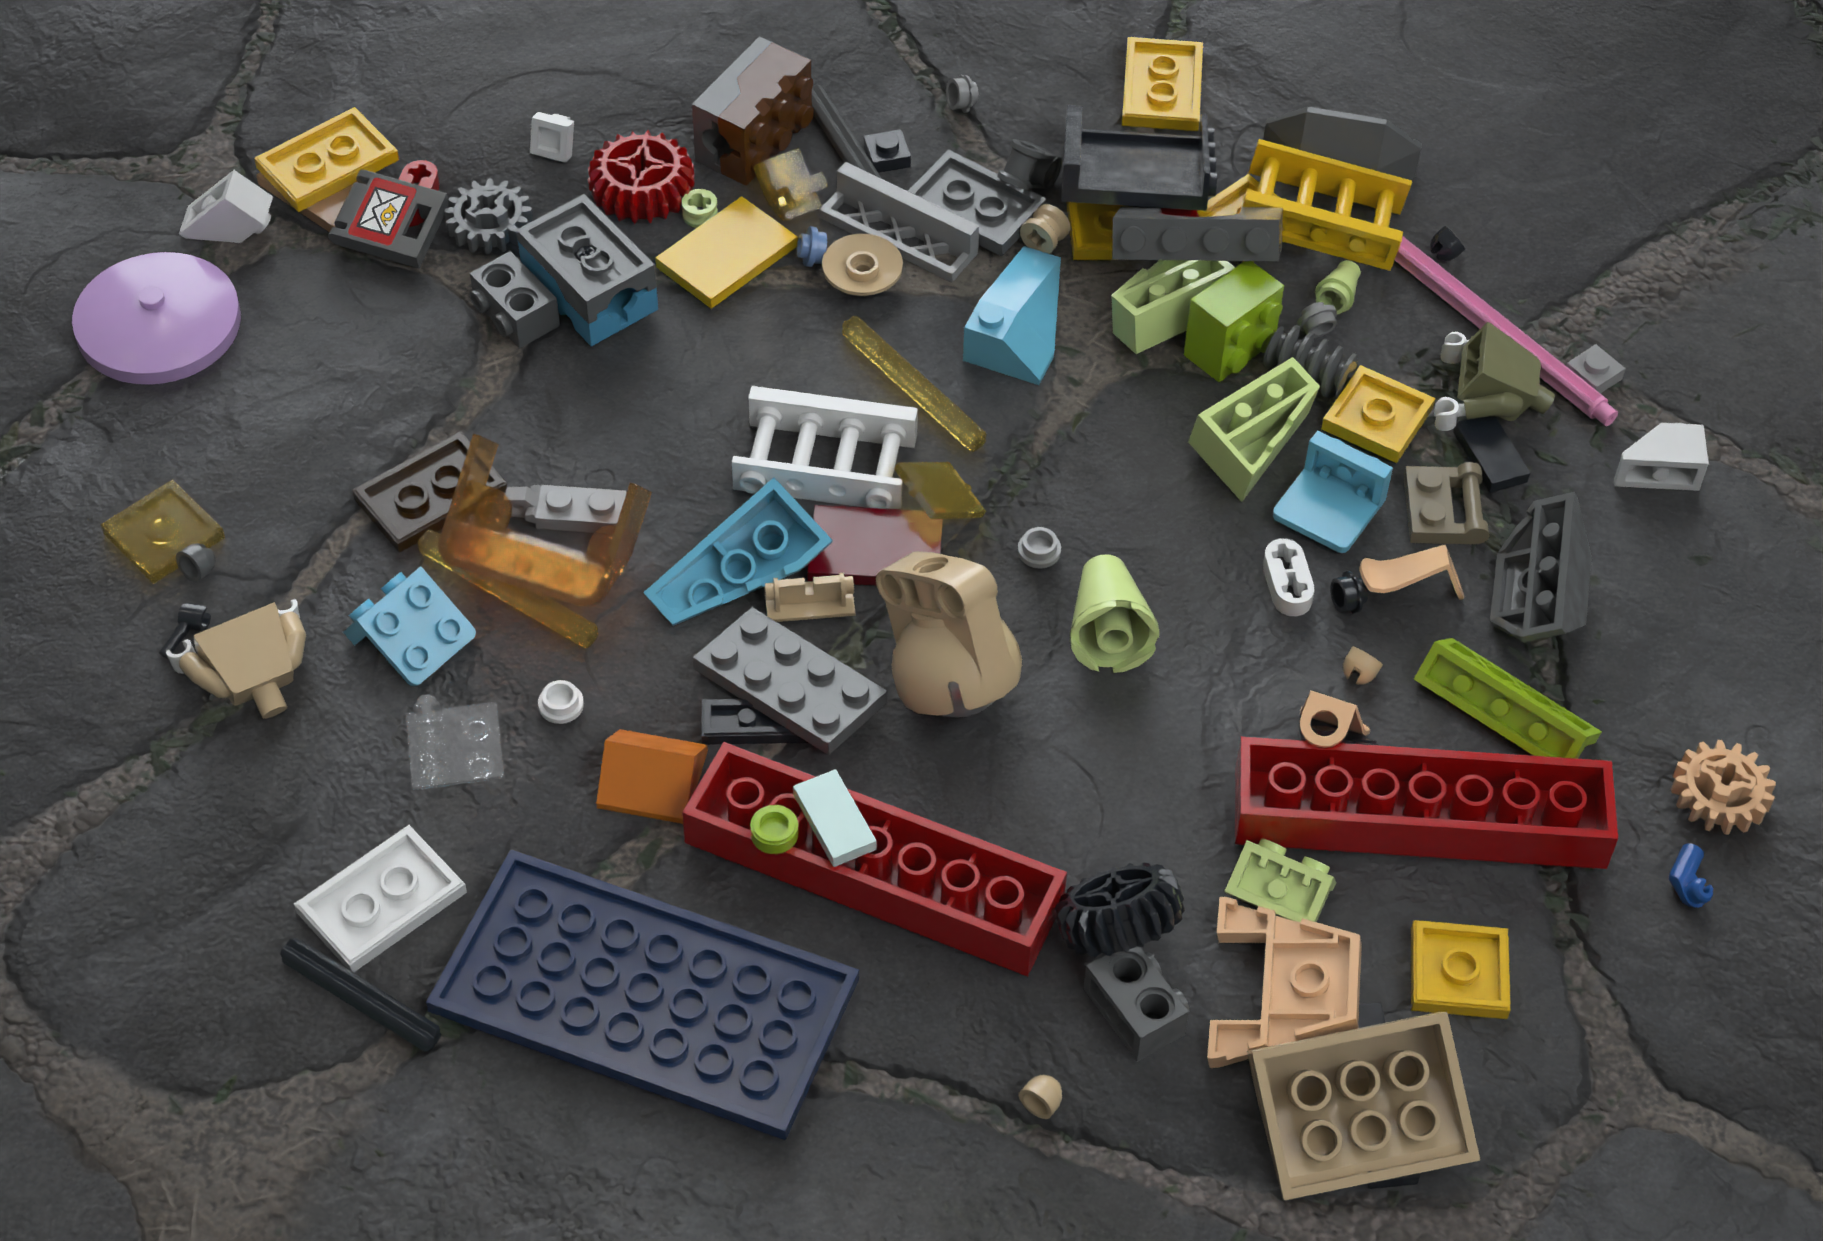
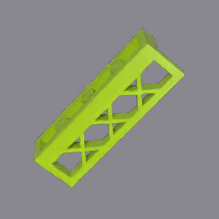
(1504, 702)

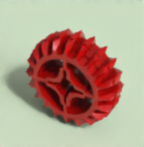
(640, 176)

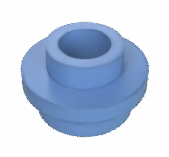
(812, 246)

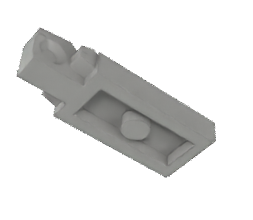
(566, 507)

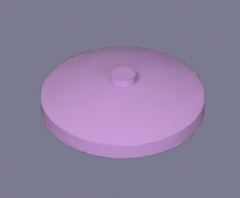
(156, 318)

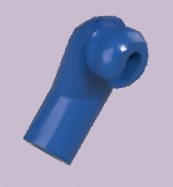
(1684, 877)

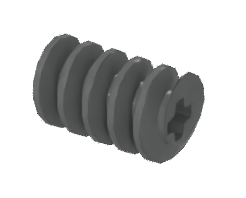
(1325, 368)

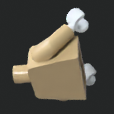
(247, 657)

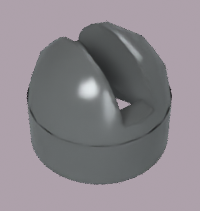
(195, 561)

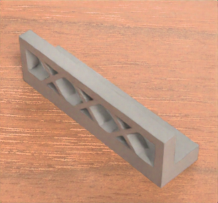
(908, 217)

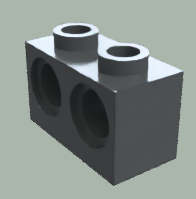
(514, 299)
(1126, 1003)

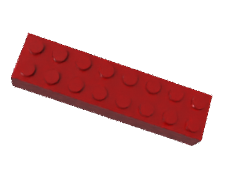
(1426, 802)
(916, 879)

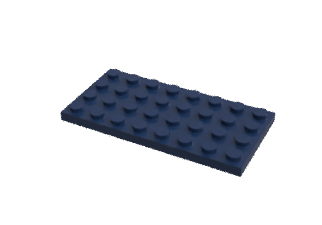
(645, 993)

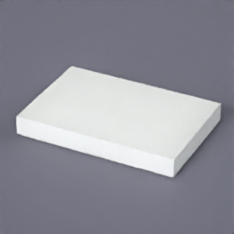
(380, 898)

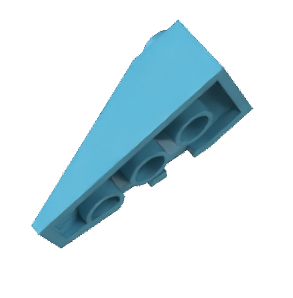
(1017, 318)
(755, 544)

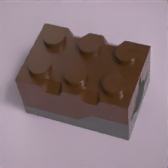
(752, 110)

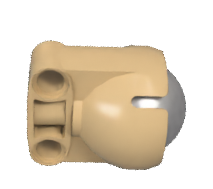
(949, 635)

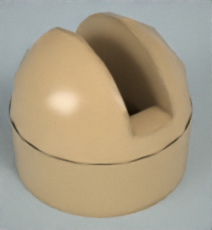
(1361, 663)
(1041, 1096)

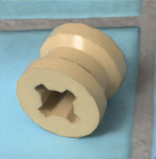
(1045, 228)

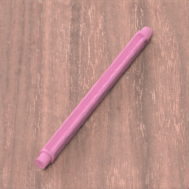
(1480, 313)

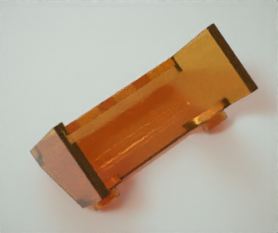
(480, 541)

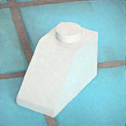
(228, 211)
(1665, 459)

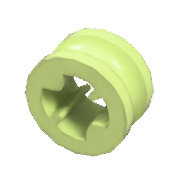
(698, 198)

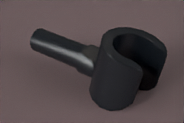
(189, 617)

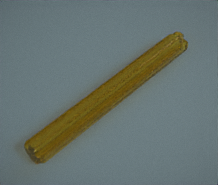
(914, 383)
(529, 602)

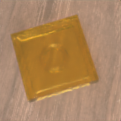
(159, 528)

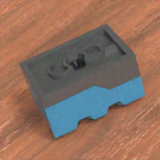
(589, 268)

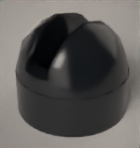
(1446, 245)

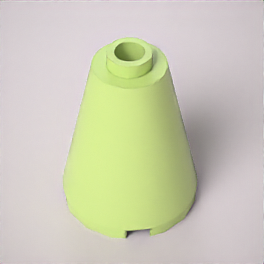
(1111, 618)

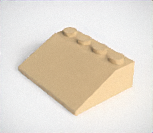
(1363, 1103)

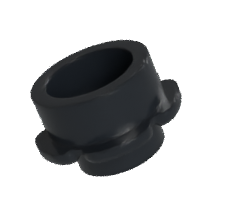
(1348, 593)

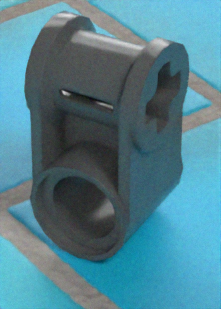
(1030, 166)

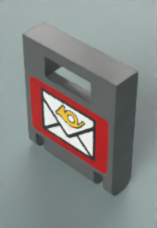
(380, 213)

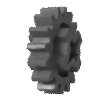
(487, 216)

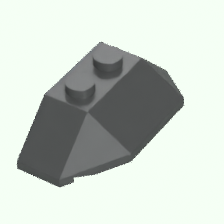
(1347, 138)
(1543, 572)

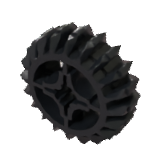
(1120, 909)

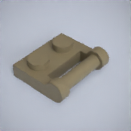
(1431, 505)

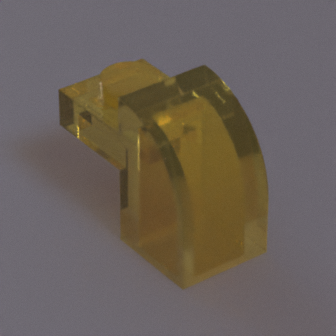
(789, 185)

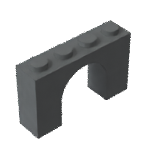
(1245, 236)

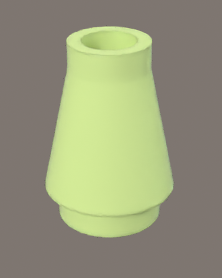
(1339, 286)

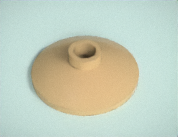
(862, 264)

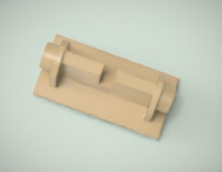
(810, 600)

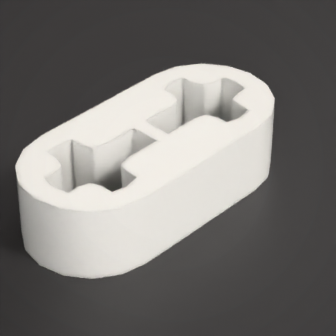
(1280, 578)

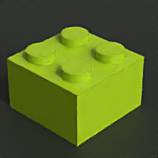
(1233, 320)

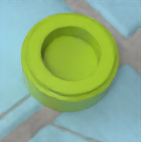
(774, 829)

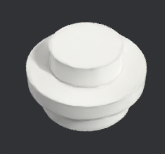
(560, 702)

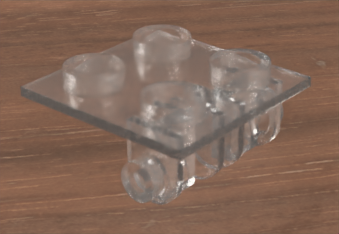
(453, 744)

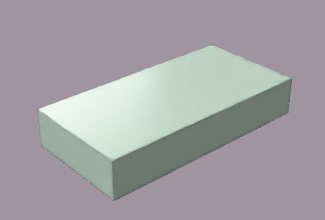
(834, 818)

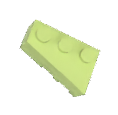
(1157, 300)
(1253, 425)

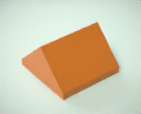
(649, 775)

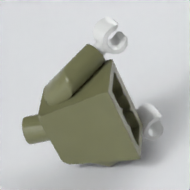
(1494, 378)

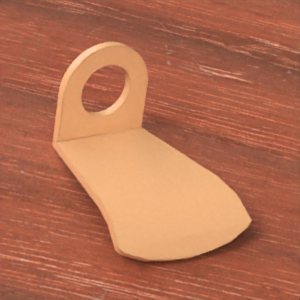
(1403, 571)
(1331, 711)

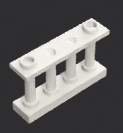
(828, 417)

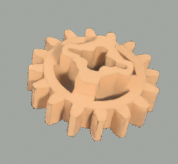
(1723, 787)

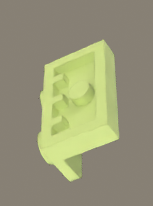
(1280, 883)

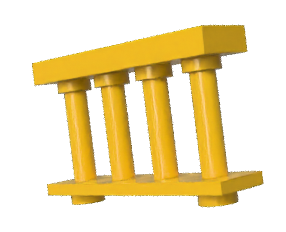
(1325, 230)

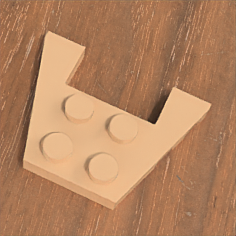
(1307, 981)

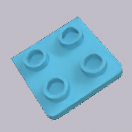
(1334, 493)
(412, 626)

